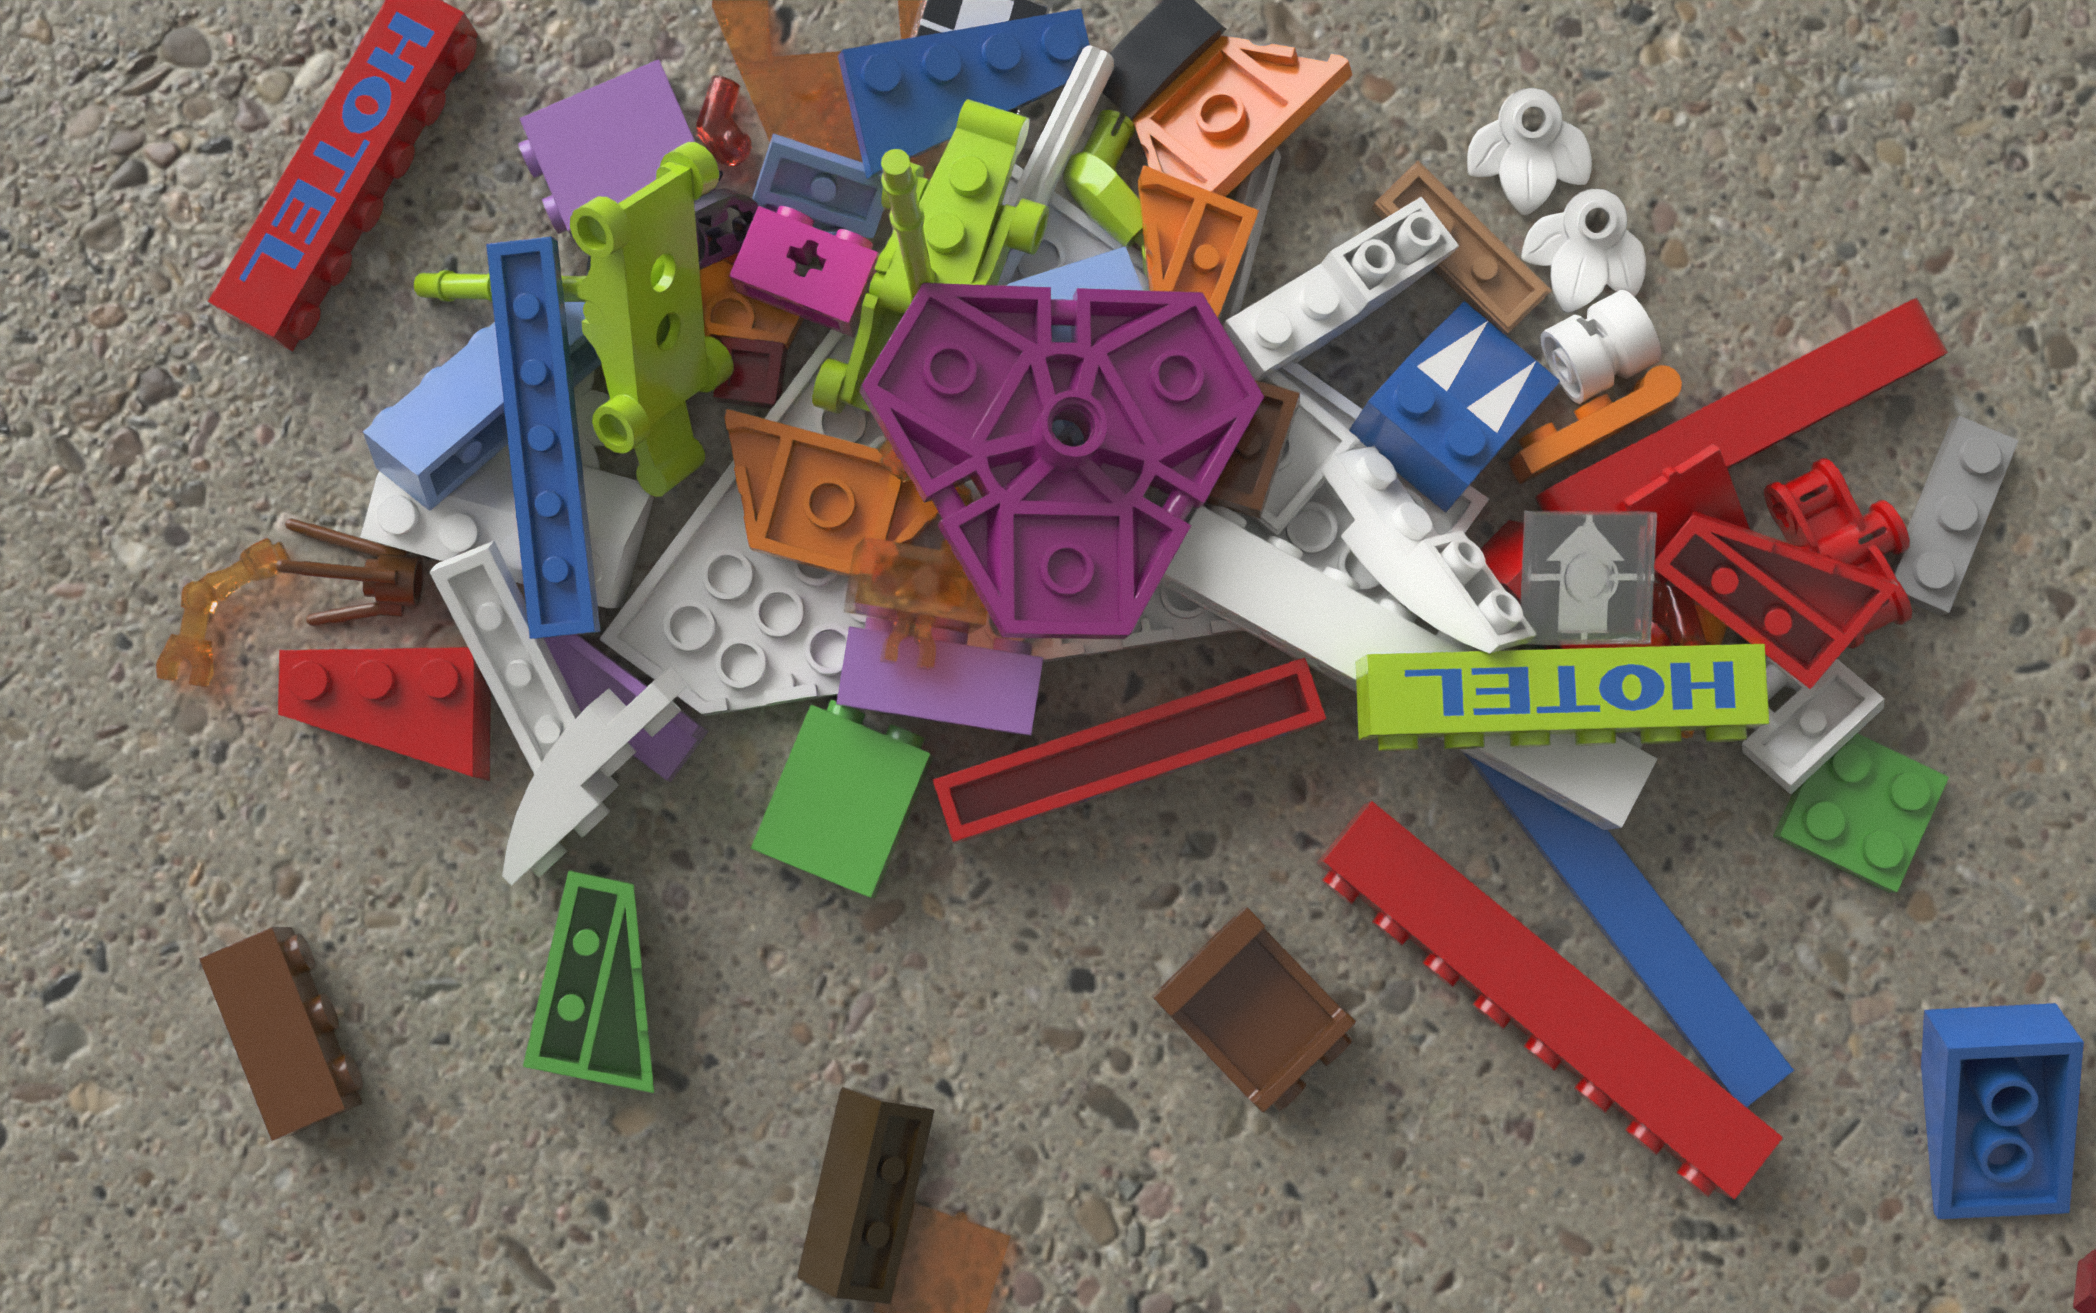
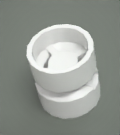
(1608, 343)

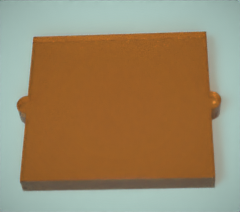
(946, 1264)

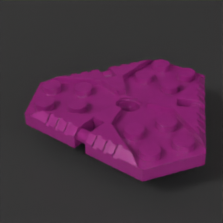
(1060, 528)

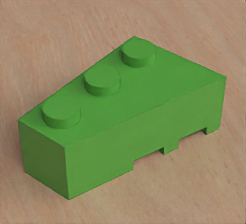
(592, 990)

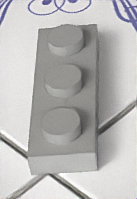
(1952, 513)

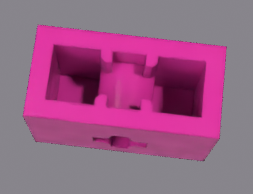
(770, 274)

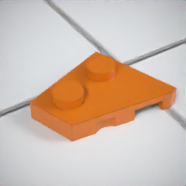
(1191, 236)

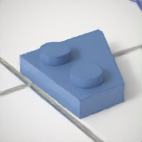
(821, 186)

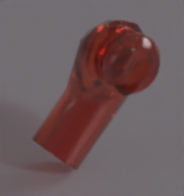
(717, 127)
(1677, 611)

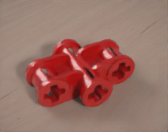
(1832, 527)

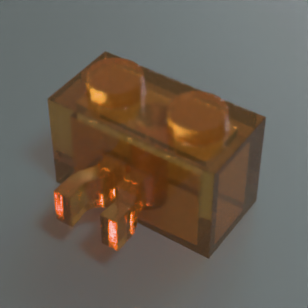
(912, 588)

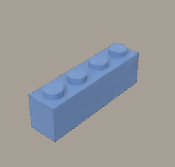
(457, 416)

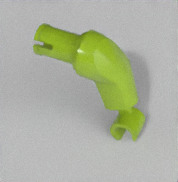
(1098, 187)

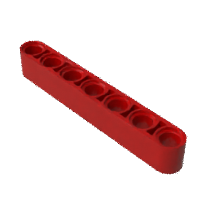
(1763, 409)

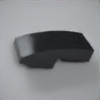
(1159, 51)

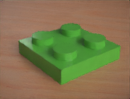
(1863, 812)

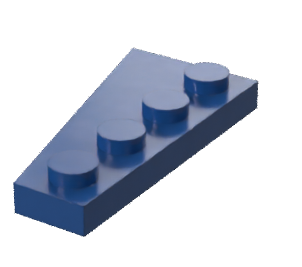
(914, 87)

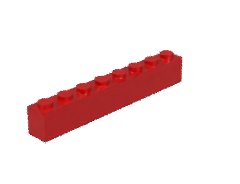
(1548, 1001)

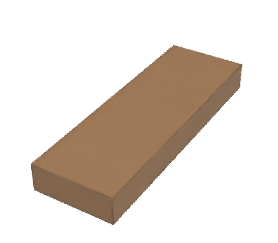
(1482, 265)

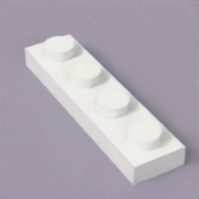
(515, 667)

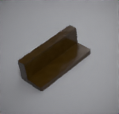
(865, 1196)

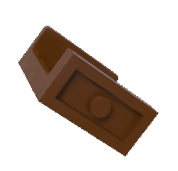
(1255, 1012)

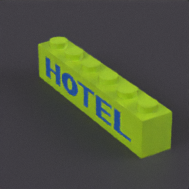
(1561, 693)

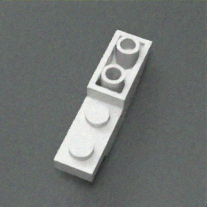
(1340, 290)
(1428, 573)
(578, 773)

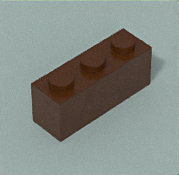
(283, 1030)

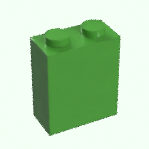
(843, 798)

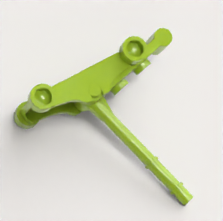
(941, 234)
(639, 314)

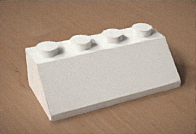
(485, 512)

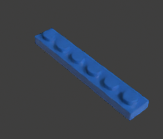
(543, 437)

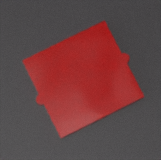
(1692, 486)

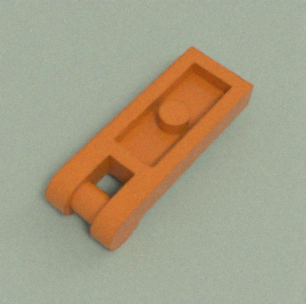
(1596, 423)

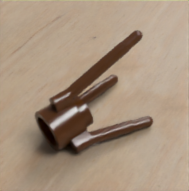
(392, 578)

